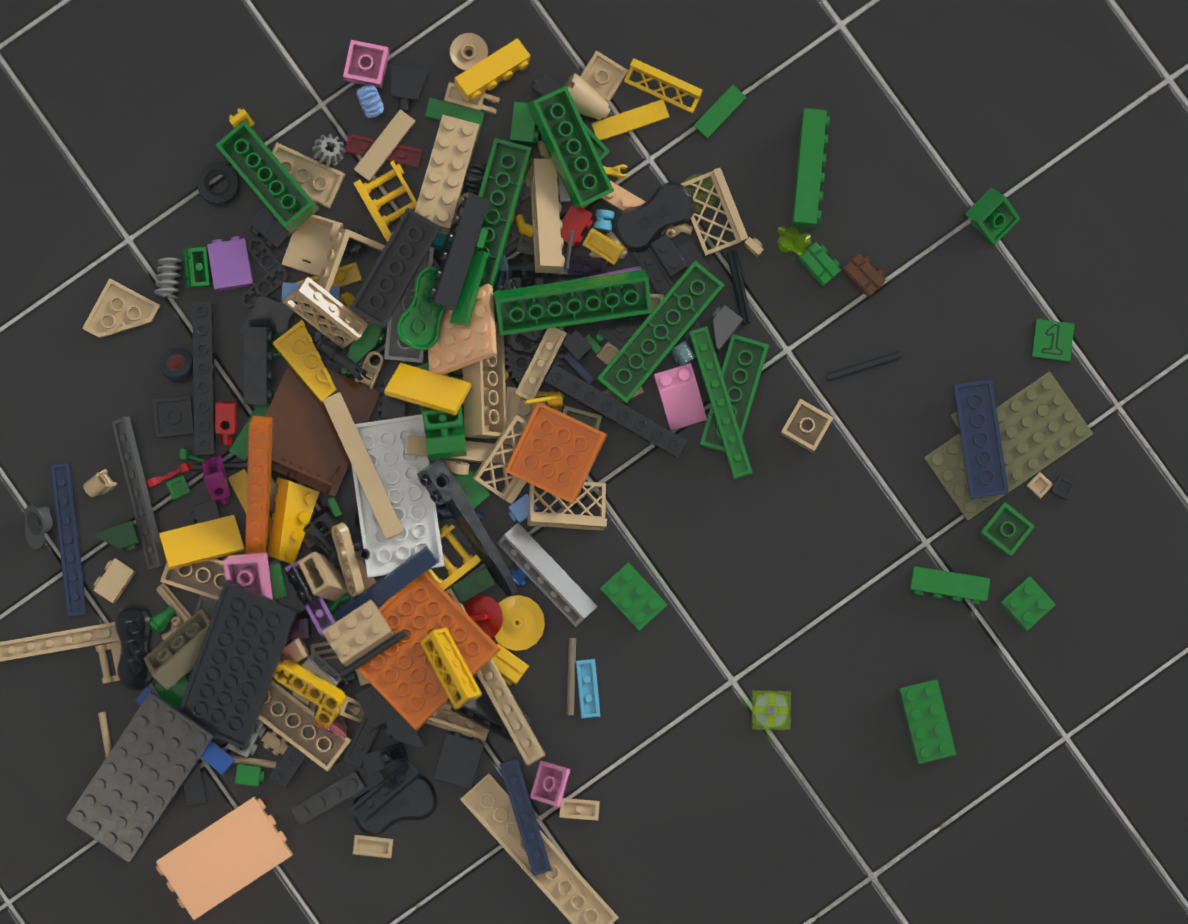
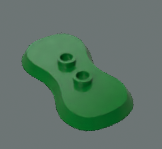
(421, 321)

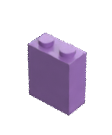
(230, 264)

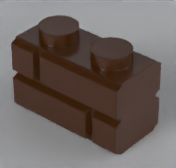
(864, 275)

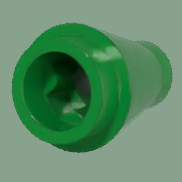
(161, 620)

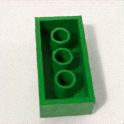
(927, 721)

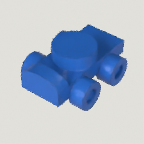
(519, 576)

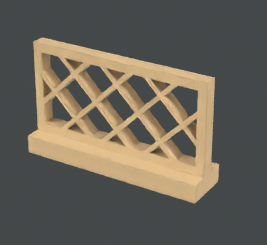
(729, 208)
(326, 305)
(514, 485)
(569, 520)

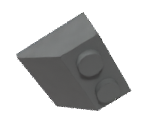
(724, 325)

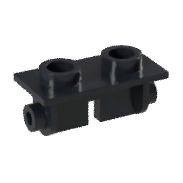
(297, 579)

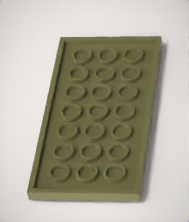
(1034, 432)

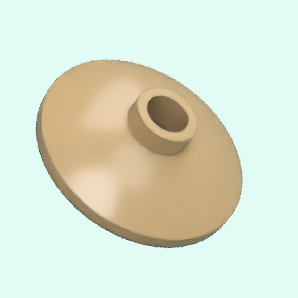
(467, 42)

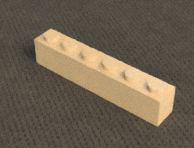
(546, 217)

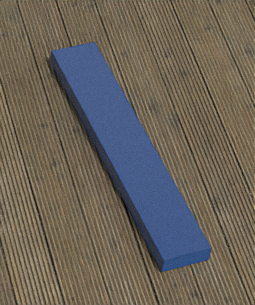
(213, 754)

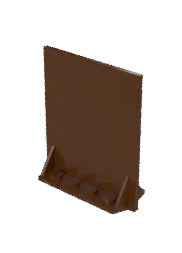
(304, 435)

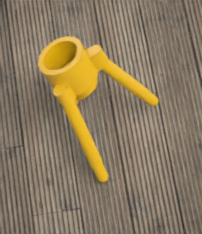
(552, 399)

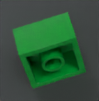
(523, 126)
(1006, 529)
(1027, 603)

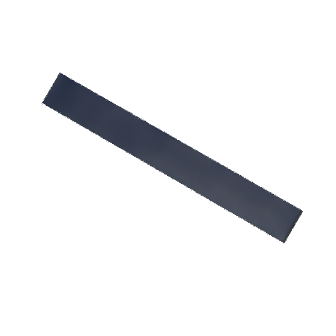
(68, 539)

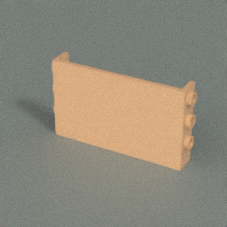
(224, 858)

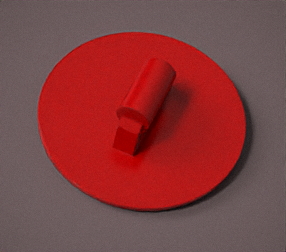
(485, 614)

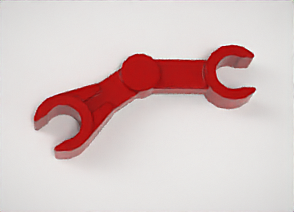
(183, 468)

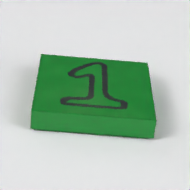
(1053, 340)

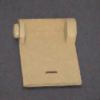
(311, 244)

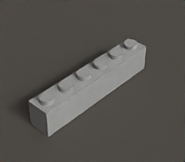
(547, 574)

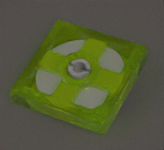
(771, 710)

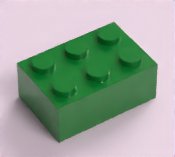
(633, 596)

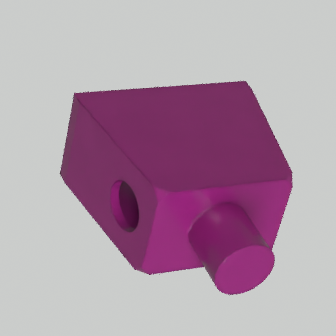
(216, 479)

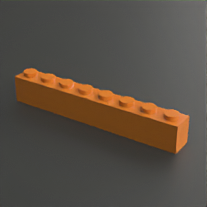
(258, 485)

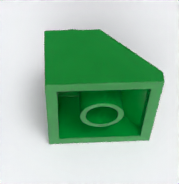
(992, 216)

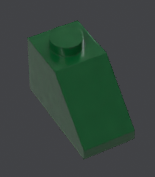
(121, 536)

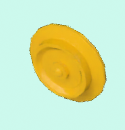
(521, 624)

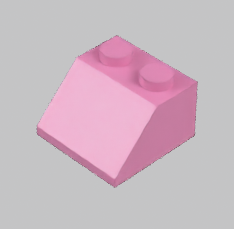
(550, 783)

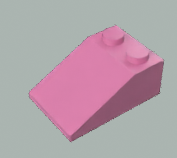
(680, 397)

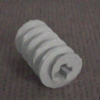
(167, 277)

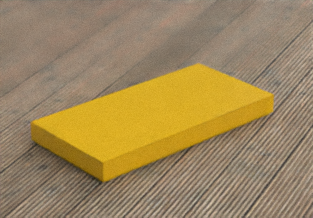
(427, 389)
(201, 542)

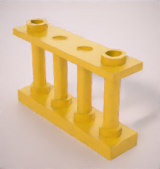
(374, 205)
(453, 572)

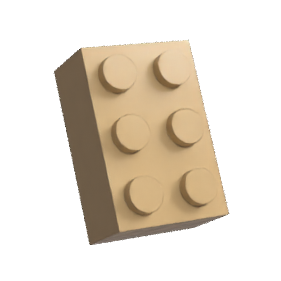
(358, 633)

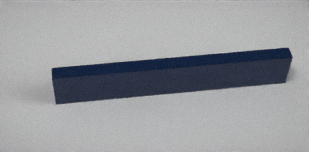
(392, 582)
(525, 817)

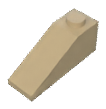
(296, 651)

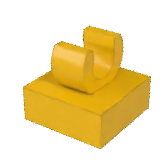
(240, 117)

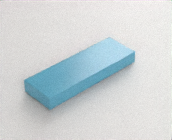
(588, 688)

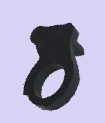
(273, 314)

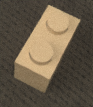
(114, 580)

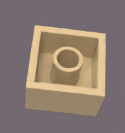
(806, 425)

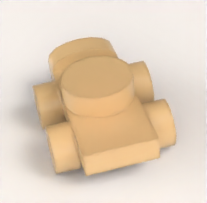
(271, 740)

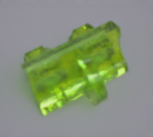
(792, 240)

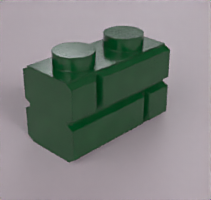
(473, 585)

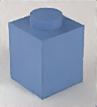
(520, 509)

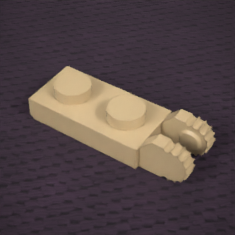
(454, 96)

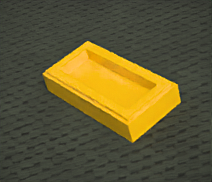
(603, 246)

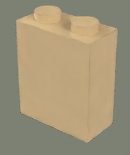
(323, 577)

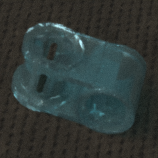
(682, 353)

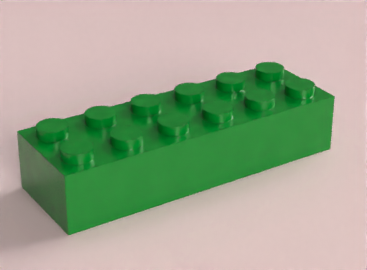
(570, 147)
(809, 168)
(267, 176)
(741, 376)

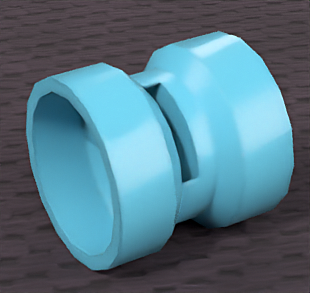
(603, 220)

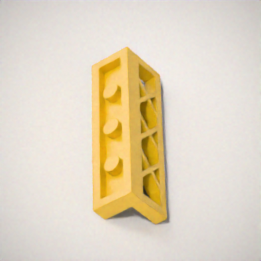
(666, 79)
(453, 665)

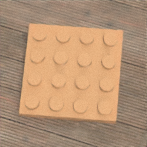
(468, 344)

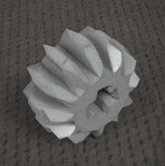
(327, 156)

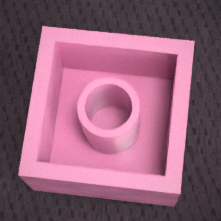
(366, 63)

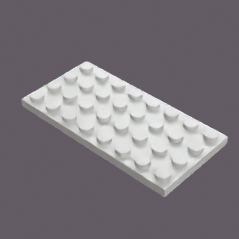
(409, 498)

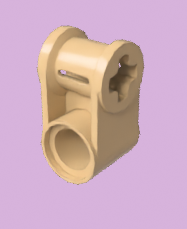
(372, 371)
(99, 484)

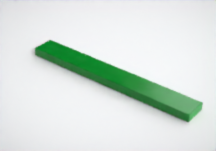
(720, 402)

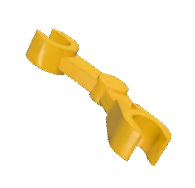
(615, 171)

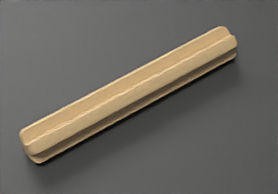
(173, 602)

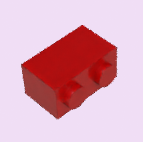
(577, 220)

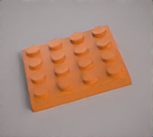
(556, 452)

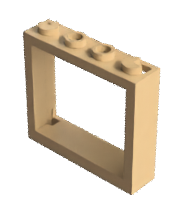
(335, 255)

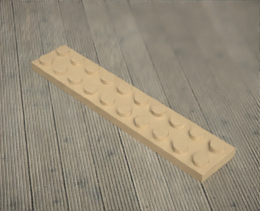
(562, 884)

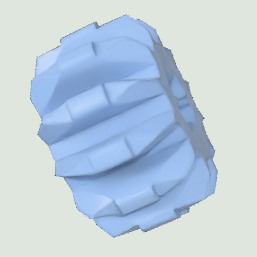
(370, 101)

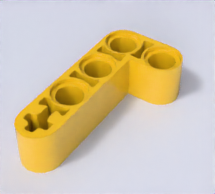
(308, 690)

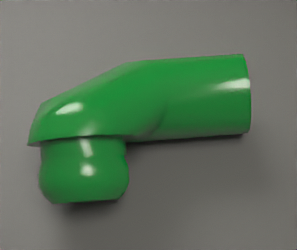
(333, 605)

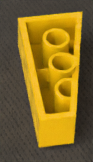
(291, 514)

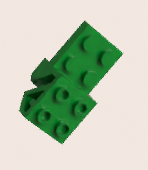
(444, 433)

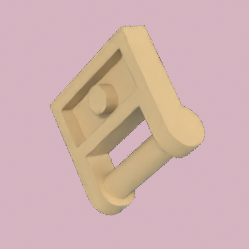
(101, 649)

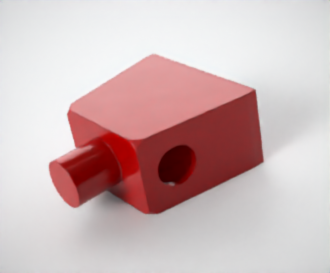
(228, 412)

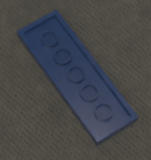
(981, 439)

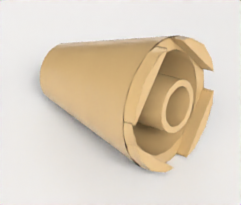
(586, 98)

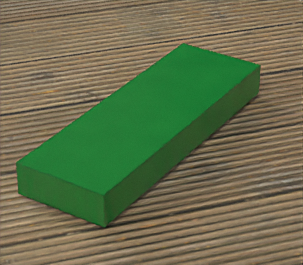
(437, 108)
(720, 111)

